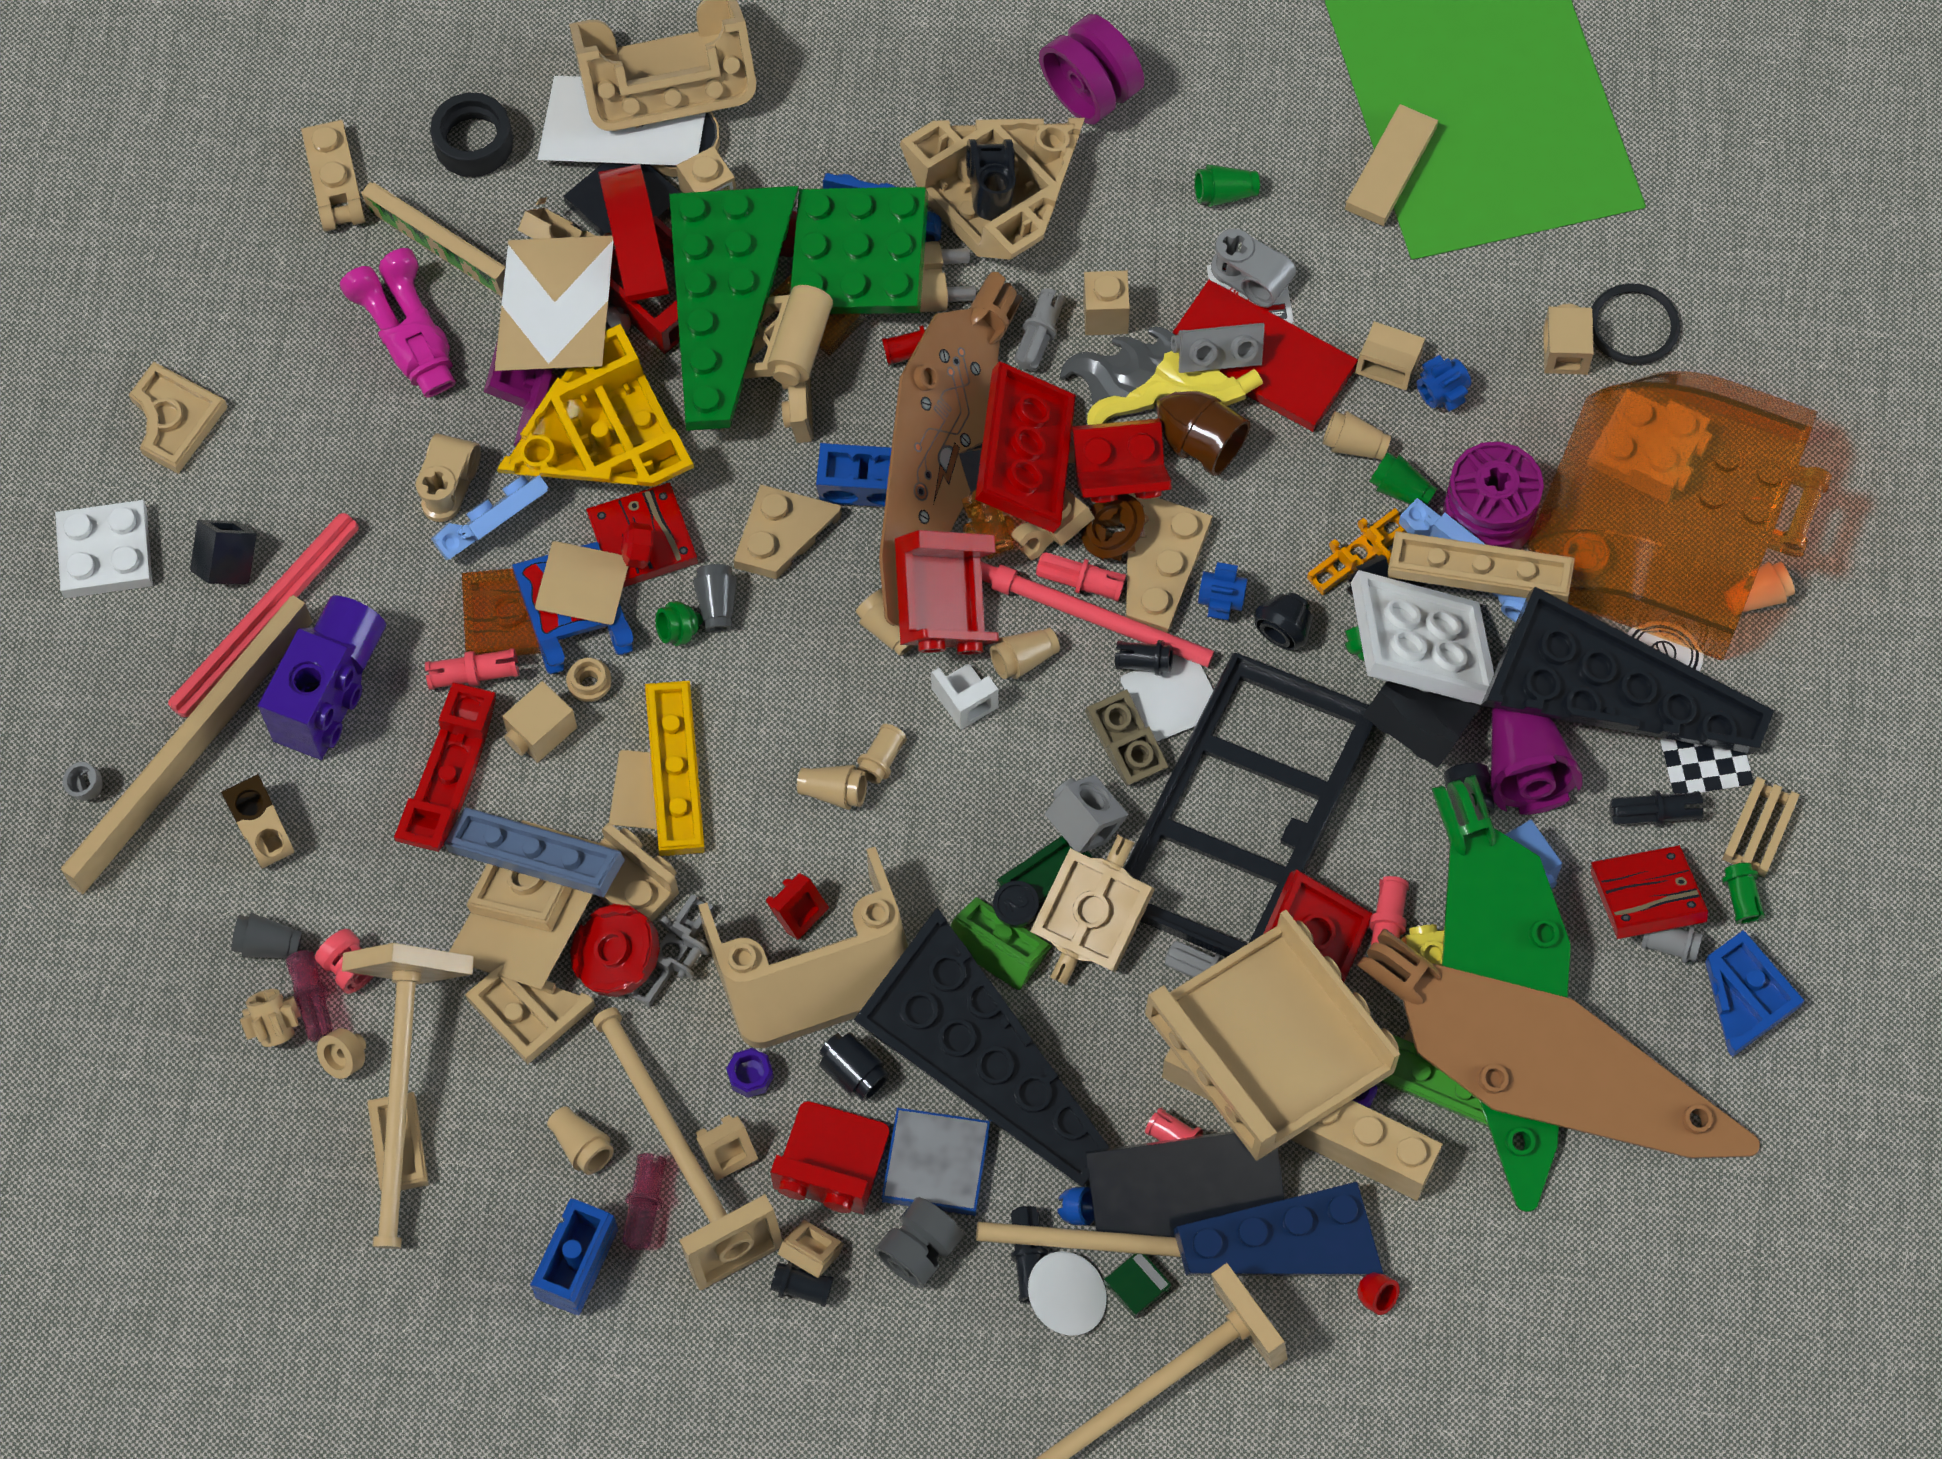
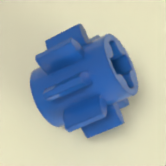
(1444, 383)
(1222, 591)

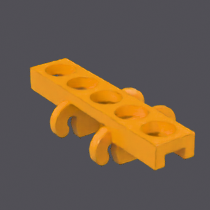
(1375, 534)

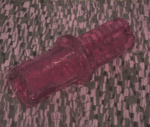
(309, 994)
(643, 1201)

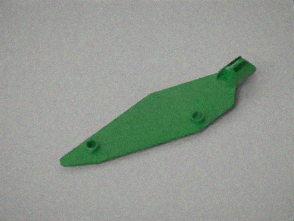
(1509, 930)

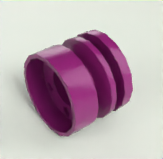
(1495, 493)

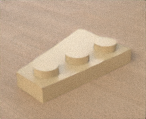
(1163, 561)

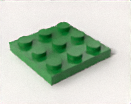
(862, 247)

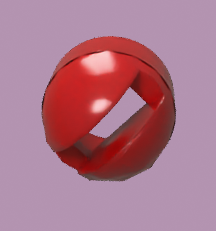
(1378, 1292)

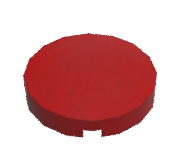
(615, 950)

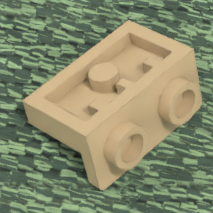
(641, 881)

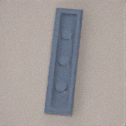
(534, 852)

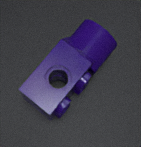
(321, 677)

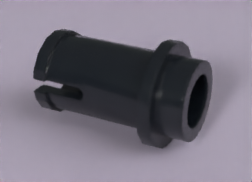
(1144, 657)
(801, 1284)

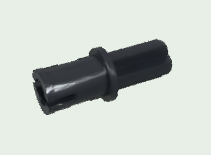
(1655, 808)
(1026, 1255)

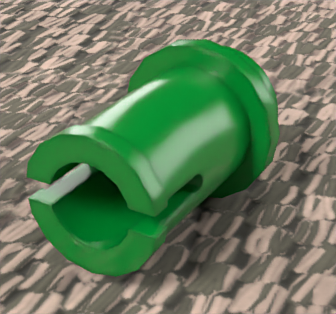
(1744, 892)

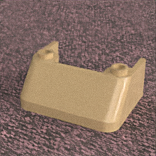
(814, 987)

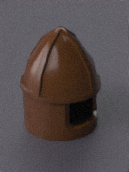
(1202, 428)

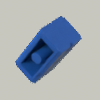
(574, 1256)

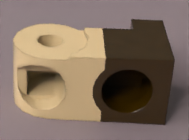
(258, 820)

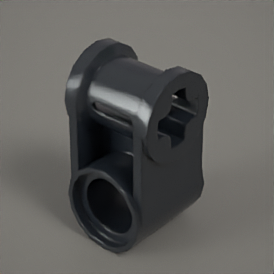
(991, 177)

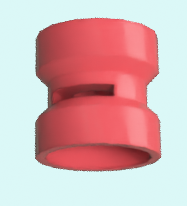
(331, 957)

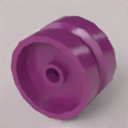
(1091, 68)

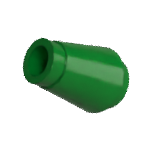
(1223, 185)
(1401, 480)

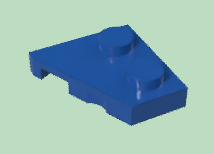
(1748, 992)

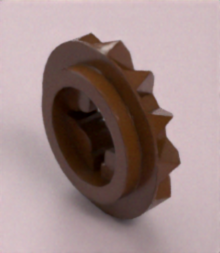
(1124, 510)

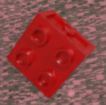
(1120, 460)

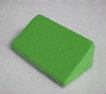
(1000, 949)

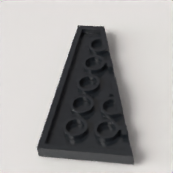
(1596, 675)

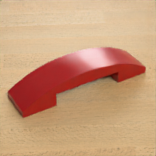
(633, 233)
(449, 769)

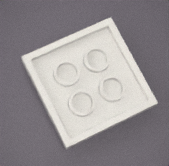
(1422, 637)

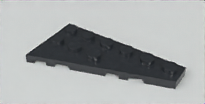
(963, 1035)

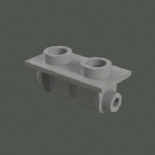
(1219, 347)

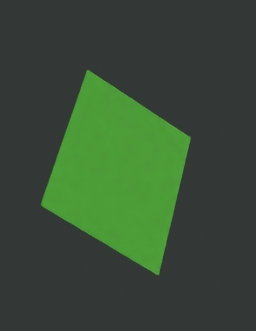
(1517, 110)

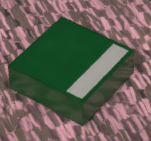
(1137, 1284)

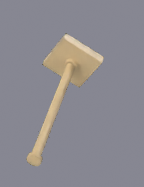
(407, 968)
(729, 1239)
(1243, 1321)

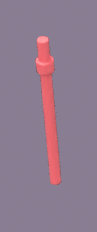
(1006, 580)

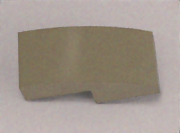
(1126, 738)

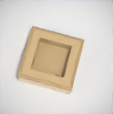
(810, 1248)

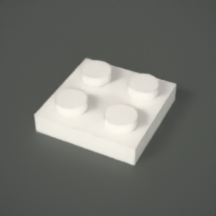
(103, 549)

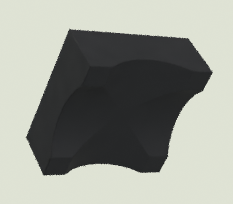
(1421, 719)

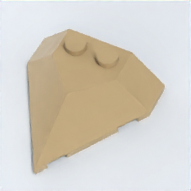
(1040, 164)

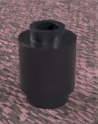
(853, 1066)

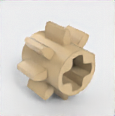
(270, 1017)

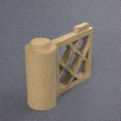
(793, 336)

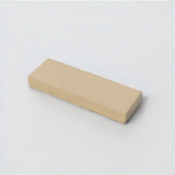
(1391, 165)

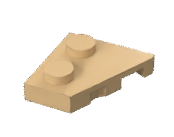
(781, 529)
(526, 1015)

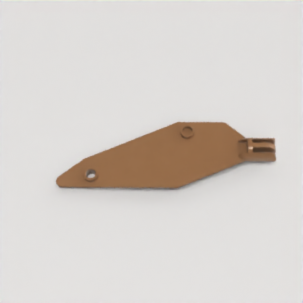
(1548, 1059)

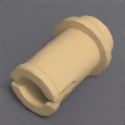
(882, 753)

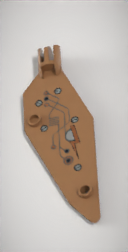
(939, 416)

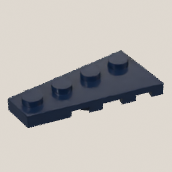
(1294, 1236)

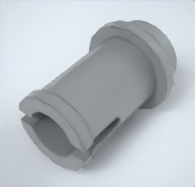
(1674, 942)

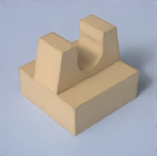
(726, 1147)

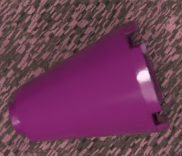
(1530, 763)

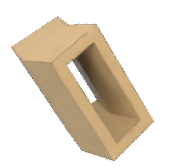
(1390, 355)

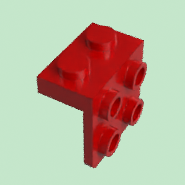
(831, 1158)

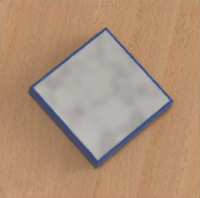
(936, 1160)

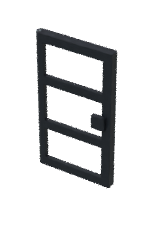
(1298, 834)

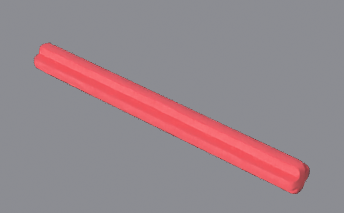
(291, 583)

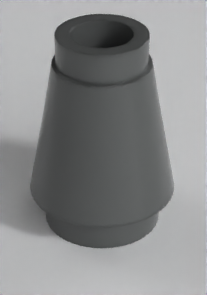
(716, 596)
(264, 938)

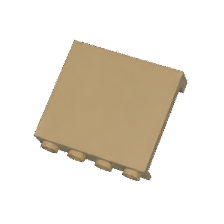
(1274, 1036)

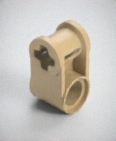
(446, 475)

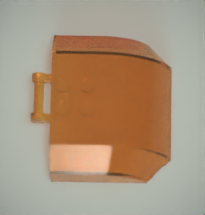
(1676, 501)

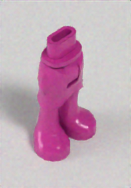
(416, 343)

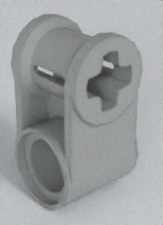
(1254, 270)

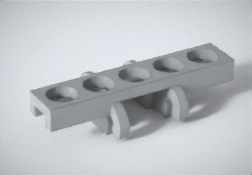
(669, 965)

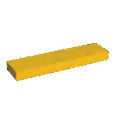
(674, 768)

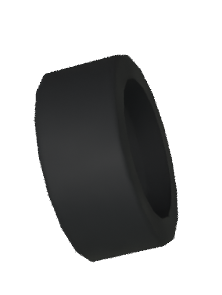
(463, 108)

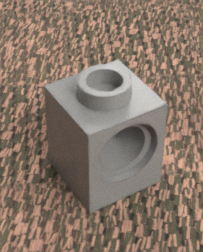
(1085, 813)

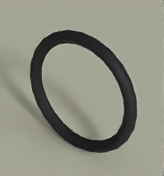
(1639, 288)

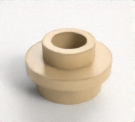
(588, 668)

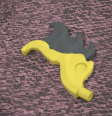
(1145, 374)

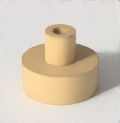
(341, 1053)

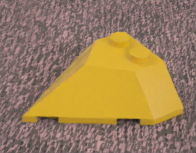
(601, 426)

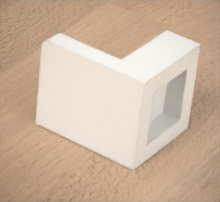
(965, 694)

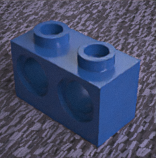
(853, 474)

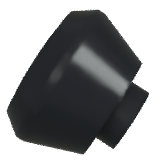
(1285, 621)

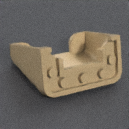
(666, 75)

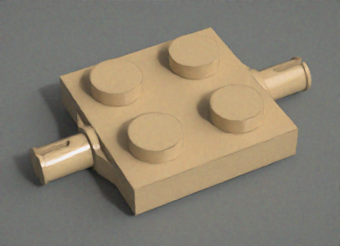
(1092, 910)

